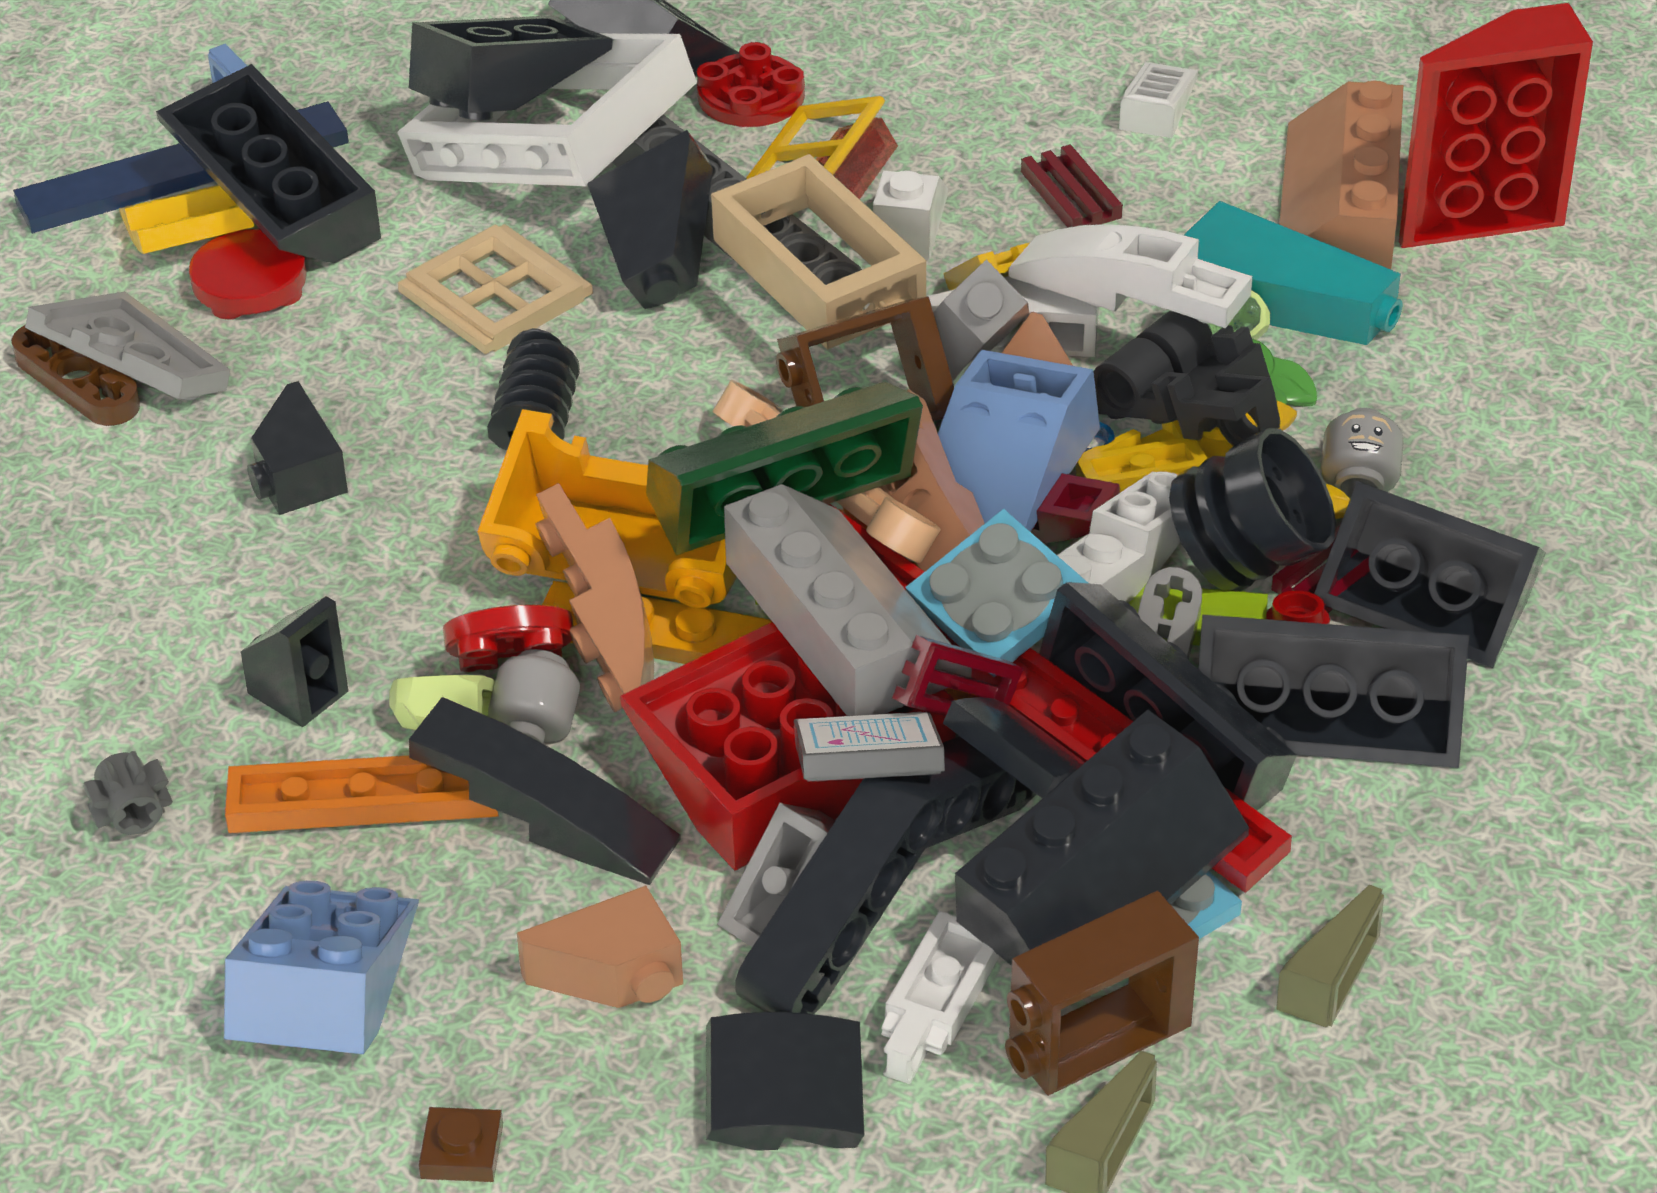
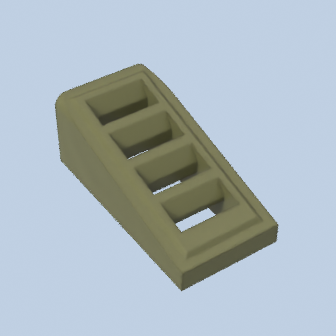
(1326, 967)
(1098, 1138)

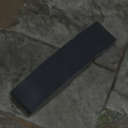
(559, 798)

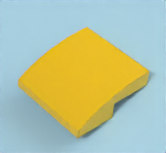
(183, 219)

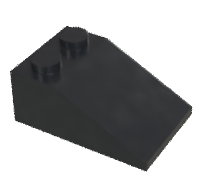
(497, 61)

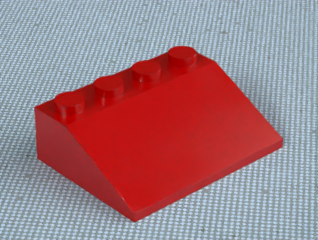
(1496, 128)
(729, 738)

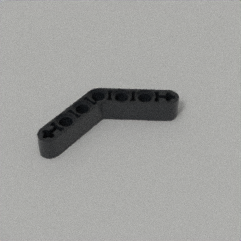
(861, 871)

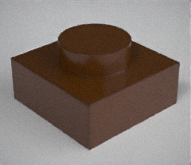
(461, 1144)

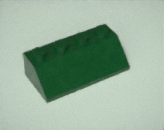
(819, 450)

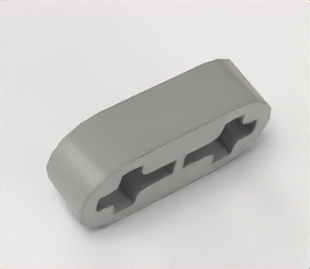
(1184, 624)

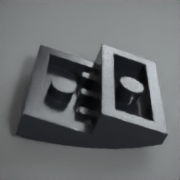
(1012, 743)
(783, 1079)

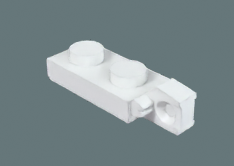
(934, 995)

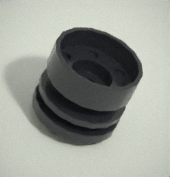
(1252, 510)

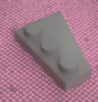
(132, 341)

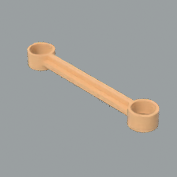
(886, 518)

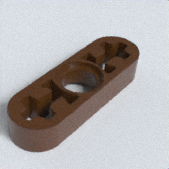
(83, 392)

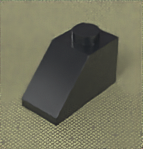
(295, 455)
(298, 663)

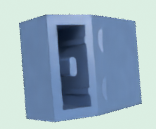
(1017, 429)
(317, 968)

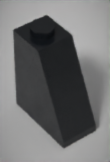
(657, 218)

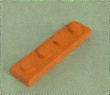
(344, 794)

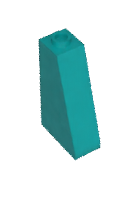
(1301, 278)

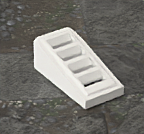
(1156, 99)

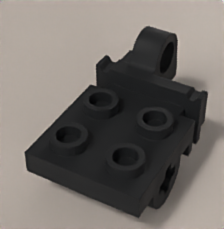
(1190, 377)

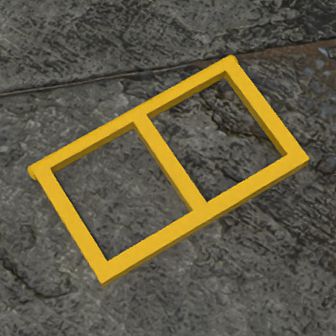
(836, 149)

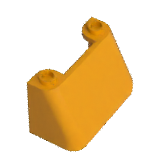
(598, 491)

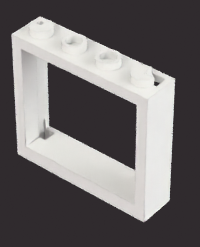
(643, 81)

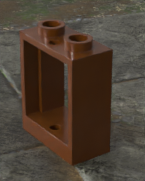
(916, 342)
(1134, 942)

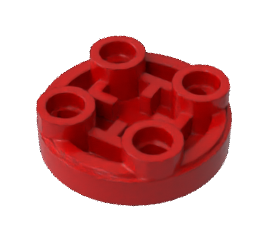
(750, 87)
(245, 274)
(505, 632)

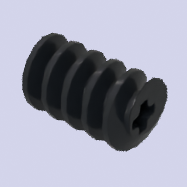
(535, 377)

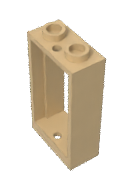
(738, 228)

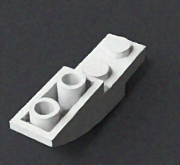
(1133, 261)
(1127, 538)

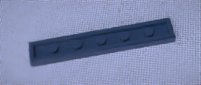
(136, 179)

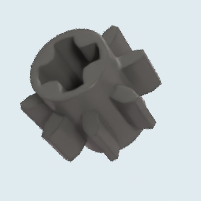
(128, 793)

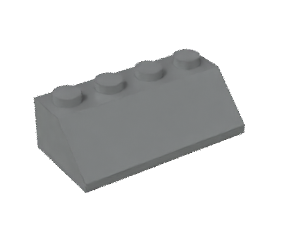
(829, 597)

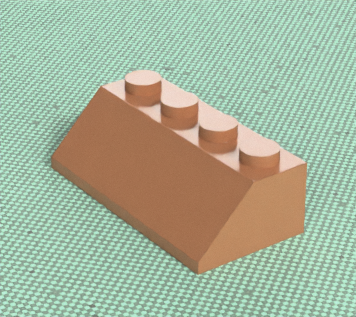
(1346, 170)

